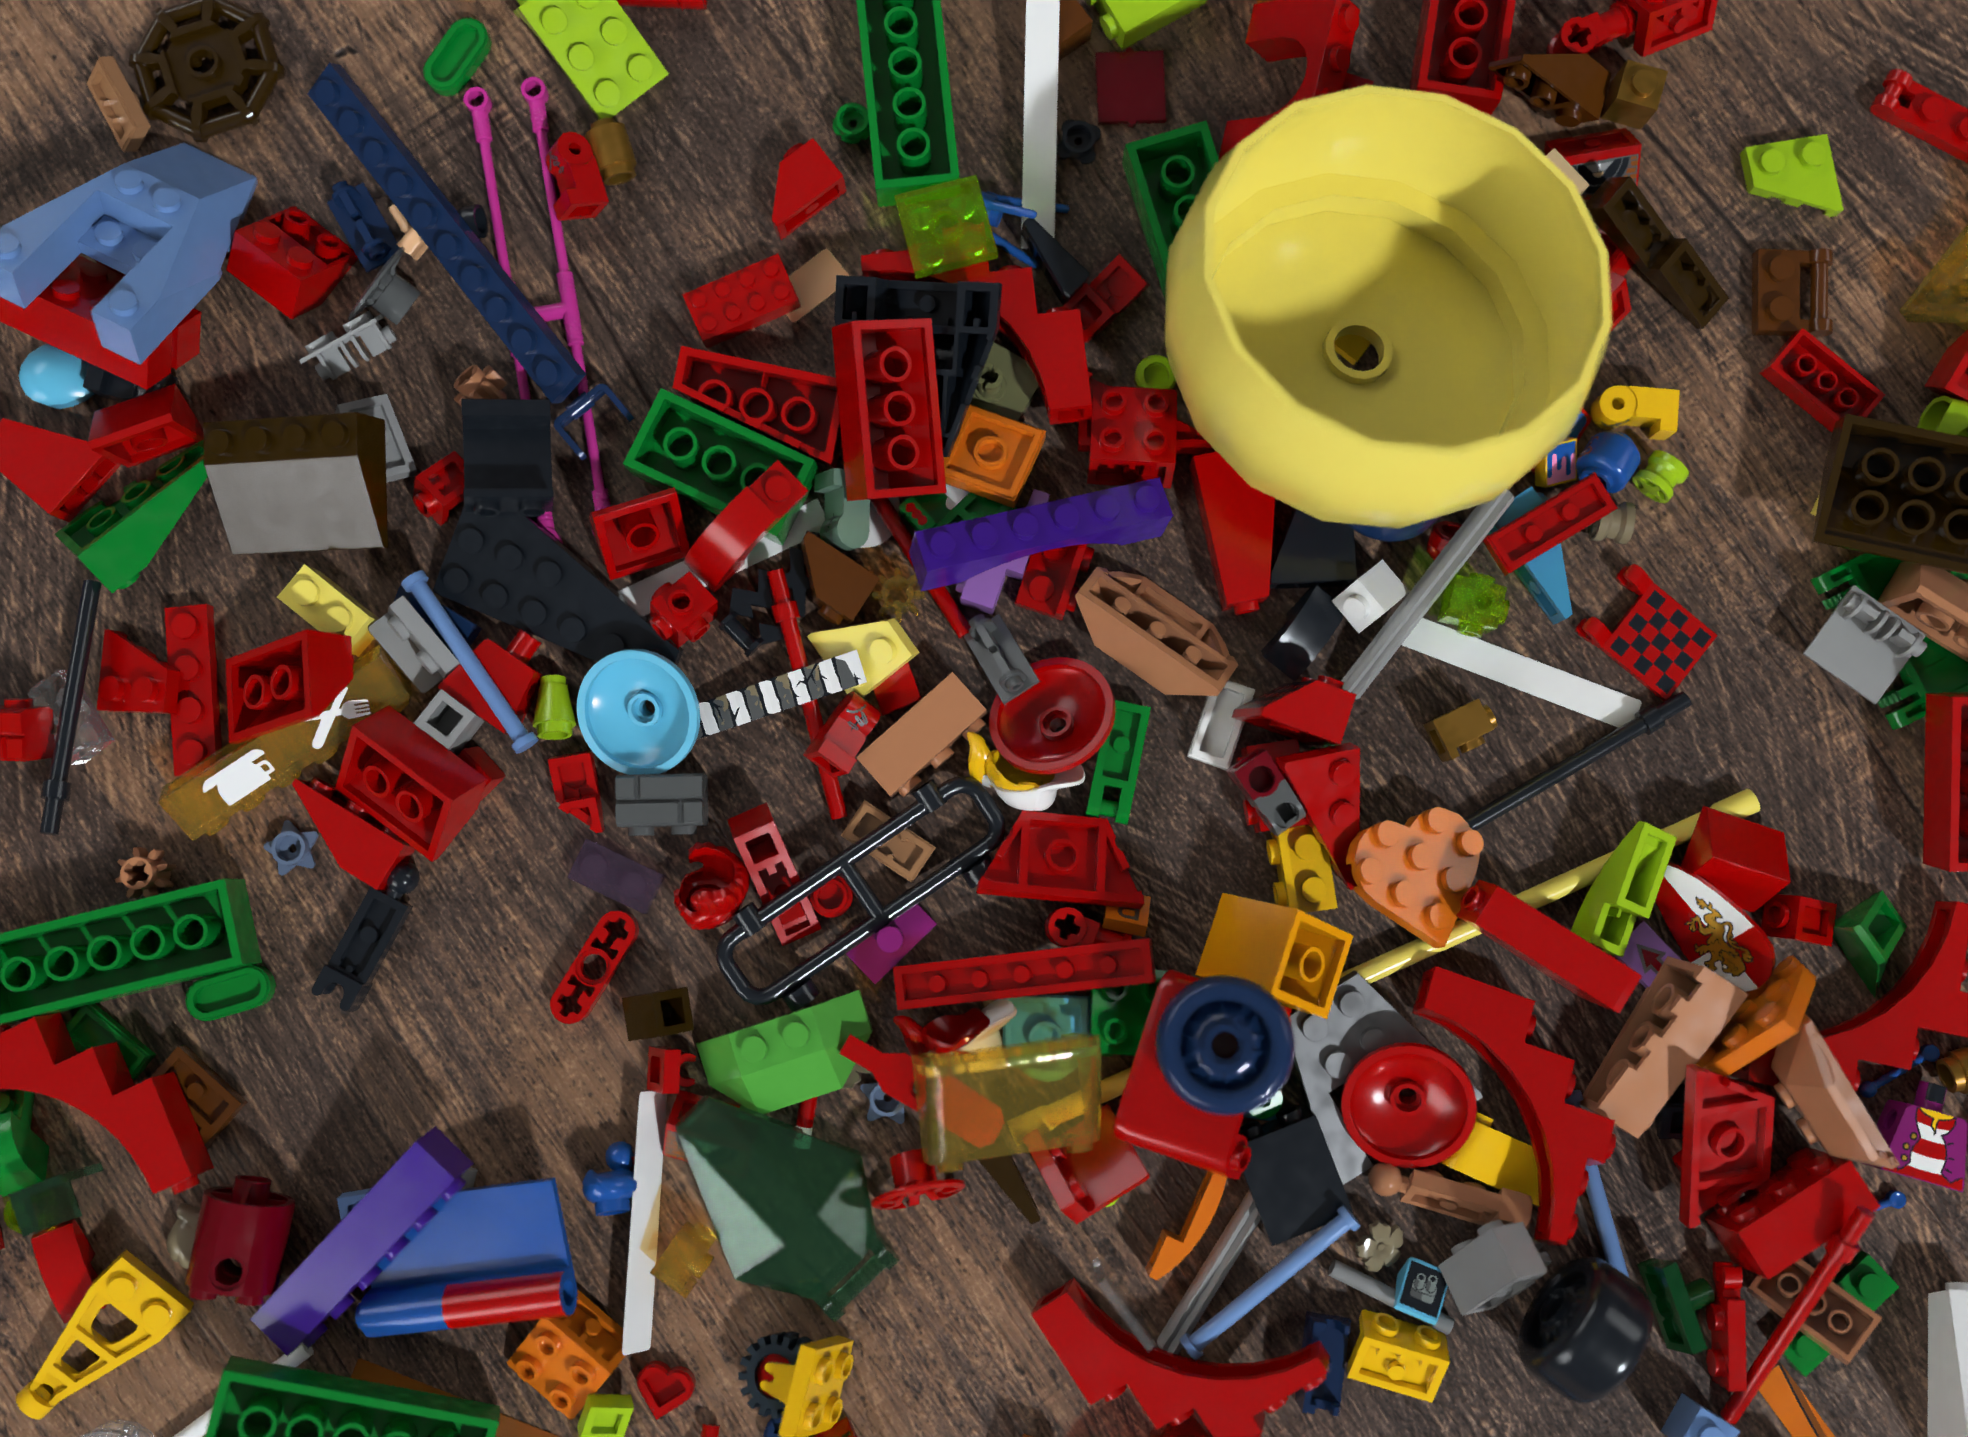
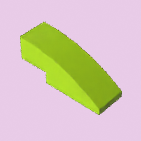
(1625, 889)

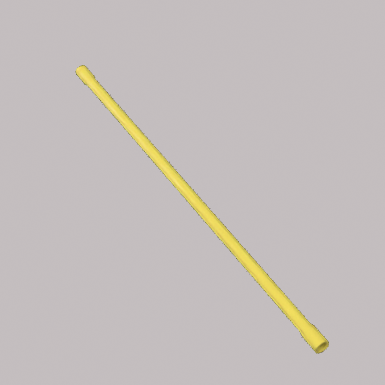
(1739, 805)

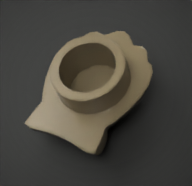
(182, 1234)

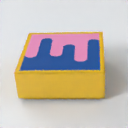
(1558, 465)

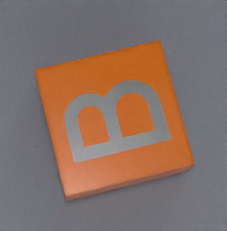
(1127, 919)

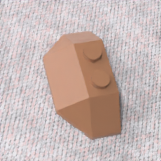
(1154, 634)
(1826, 1100)

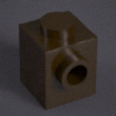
(657, 1014)

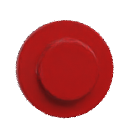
(832, 898)

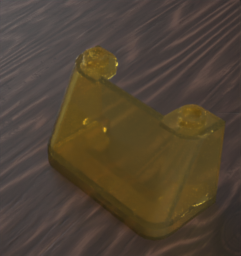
(1009, 1099)

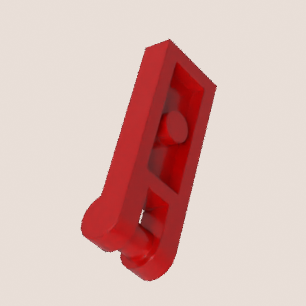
(1925, 114)

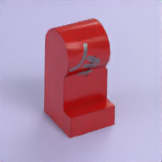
(577, 178)
(843, 735)

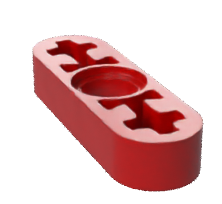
(586, 999)

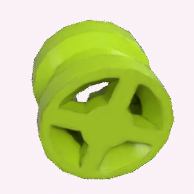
(1660, 476)

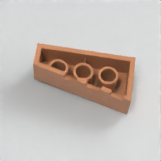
(1658, 1042)

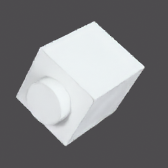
(1370, 596)

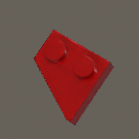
(135, 679)

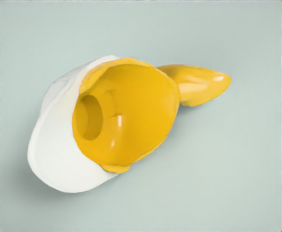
(1014, 786)

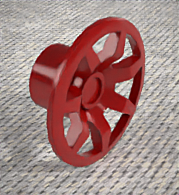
(913, 1178)

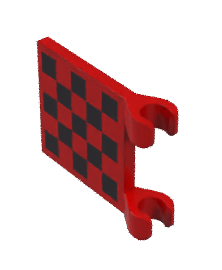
(1655, 637)

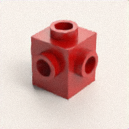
(682, 610)

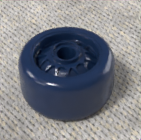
(1263, 1050)

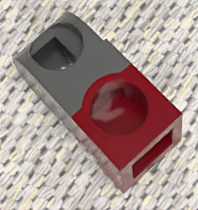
(1267, 791)

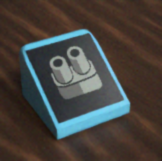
(1420, 1290)

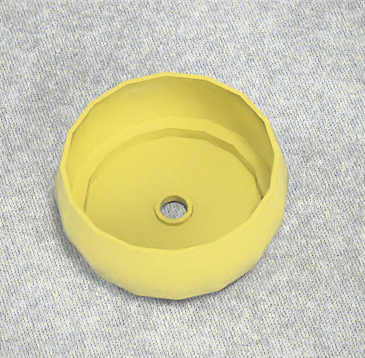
(1433, 245)

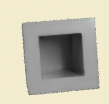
(449, 722)

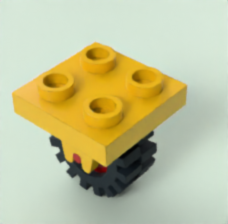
(797, 1380)

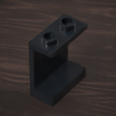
(507, 456)
(1292, 1174)

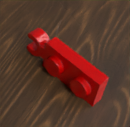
(1728, 1326)

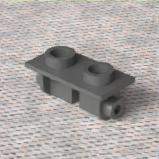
(1000, 657)

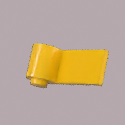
(1497, 1159)

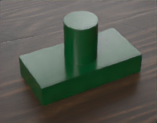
(1676, 1303)

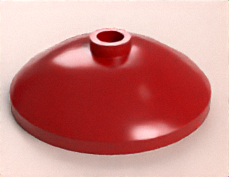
(1067, 696)
(1413, 1128)

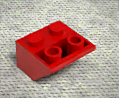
(289, 260)

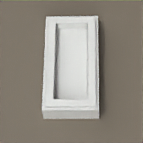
(1216, 729)

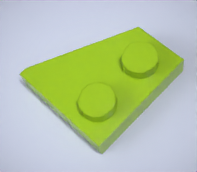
(1794, 173)

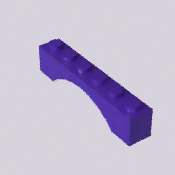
(975, 545)

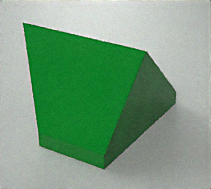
(1869, 936)

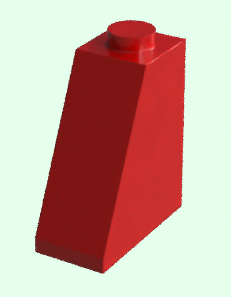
(52, 467)

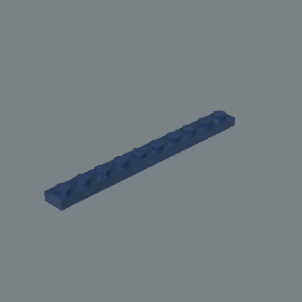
(446, 234)

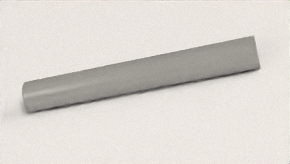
(1379, 1291)

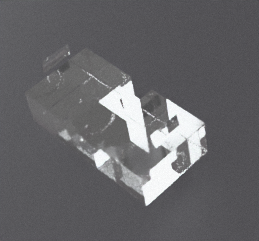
(91, 732)

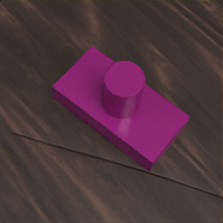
(891, 943)

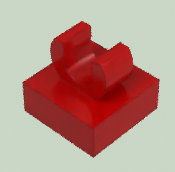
(664, 1069)

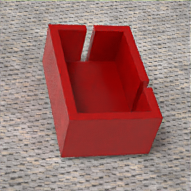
(1790, 1212)

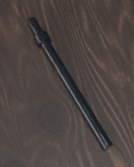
(1646, 721)
(57, 788)

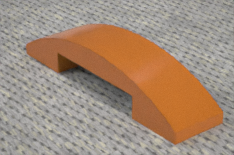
(1173, 1248)

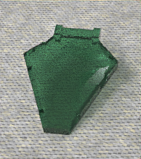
(784, 1204)

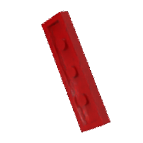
(193, 653)

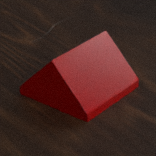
(145, 427)
(640, 533)
(1738, 858)

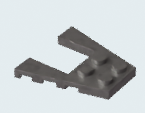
(1330, 1049)

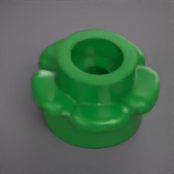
(846, 114)

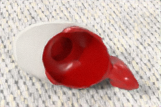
(958, 1032)

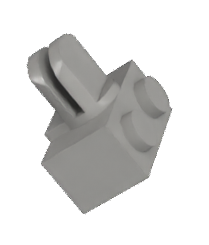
(1493, 1266)

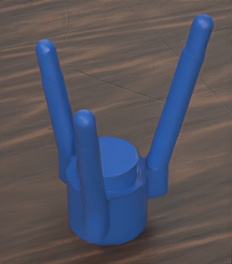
(1000, 204)

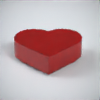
(665, 1386)

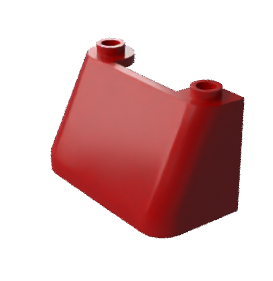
(1164, 1123)

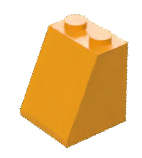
(1279, 949)

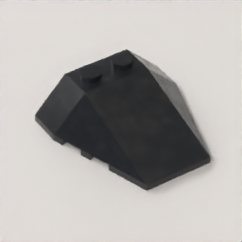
(963, 326)

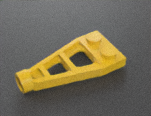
(135, 1293)

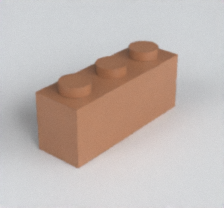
(923, 736)

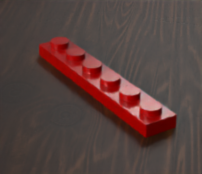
(1024, 974)

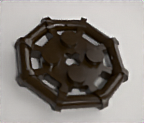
(222, 82)

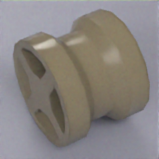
(1616, 525)

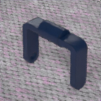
(580, 406)

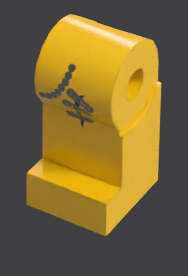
(1639, 408)

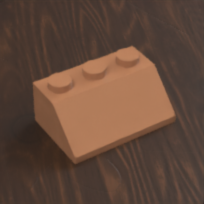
(1932, 603)

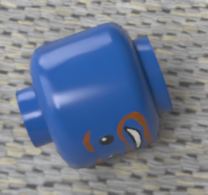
(1611, 457)

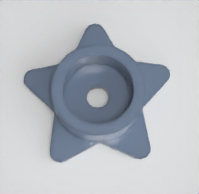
(281, 848)
(879, 1107)

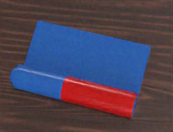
(477, 1263)

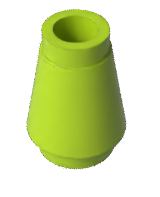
(553, 709)

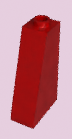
(1236, 530)
(1548, 946)

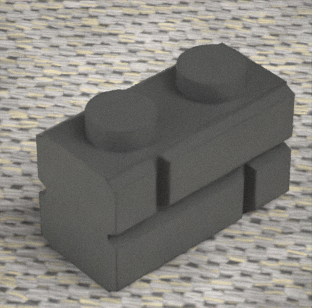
(661, 801)

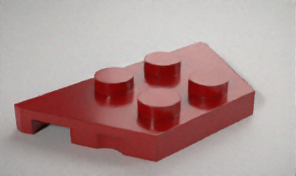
(1061, 861)
(1723, 1141)

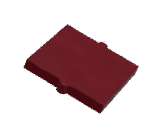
(1130, 87)

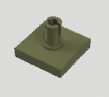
(1005, 384)

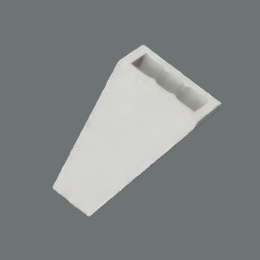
(1948, 1361)

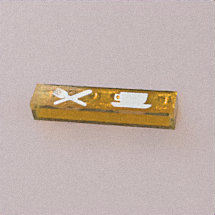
(245, 771)

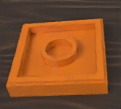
(993, 456)

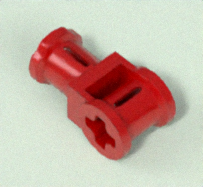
(1590, 32)
(1086, 930)

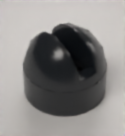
(475, 218)

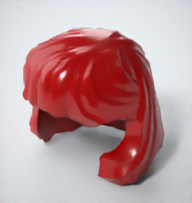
(714, 891)

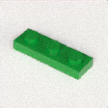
(1865, 1282)

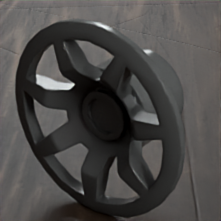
(388, 293)

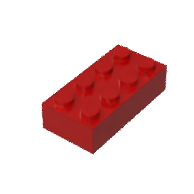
(742, 300)
(1820, 380)

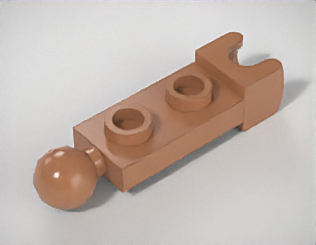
(1459, 1200)

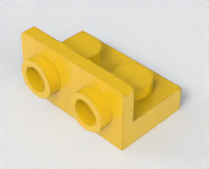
(1302, 871)
(1399, 1356)

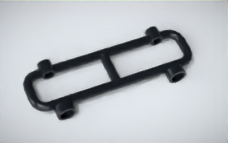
(797, 986)

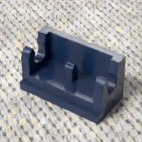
(1334, 1335)

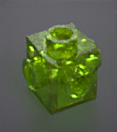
(1474, 604)

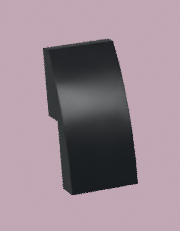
(1305, 634)

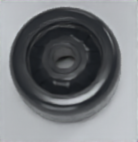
(1585, 1329)

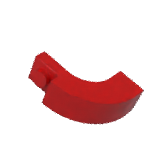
(742, 524)

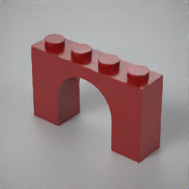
(1294, 30)

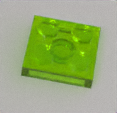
(946, 226)

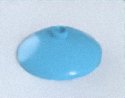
(616, 716)

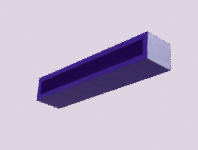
(362, 1240)

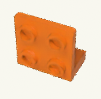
(570, 1356)

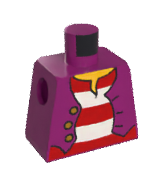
(1925, 1139)

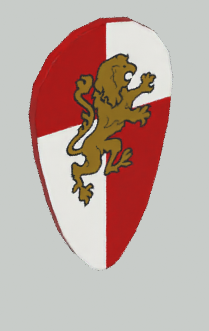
(1714, 929)

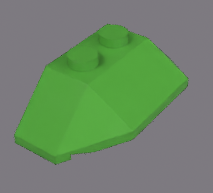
(787, 1055)

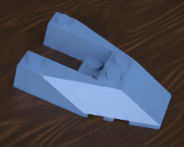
(151, 218)

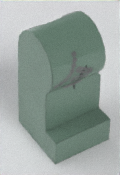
(845, 521)

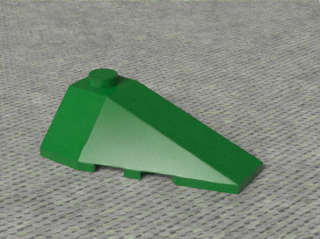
(124, 537)

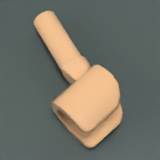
(411, 240)

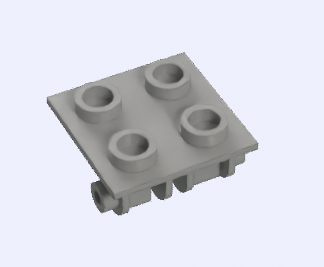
(327, 349)
(1865, 644)

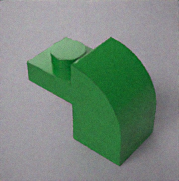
(21, 1150)

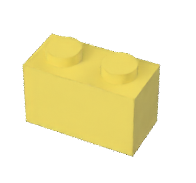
(328, 607)

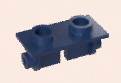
(362, 224)

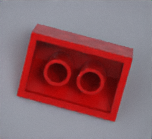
(285, 682)
(409, 781)

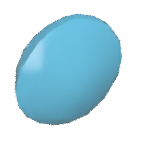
(54, 377)

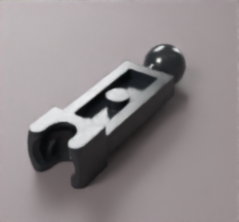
(368, 939)

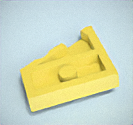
(880, 646)

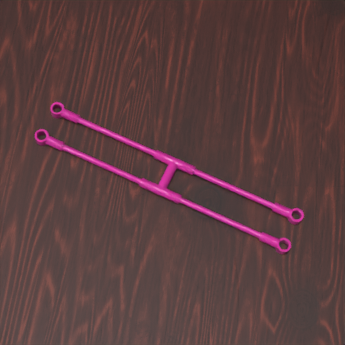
(568, 307)

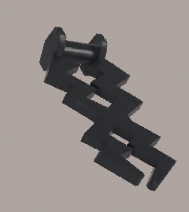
(743, 599)

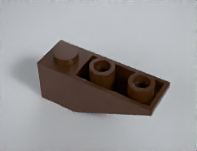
(1560, 84)

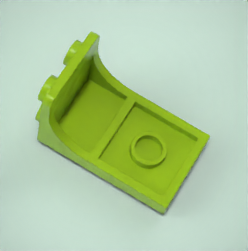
(595, 50)

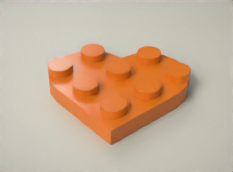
(1417, 870)
(1763, 1020)

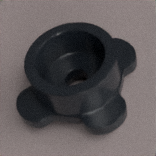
(1080, 130)

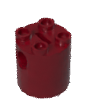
(242, 1225)

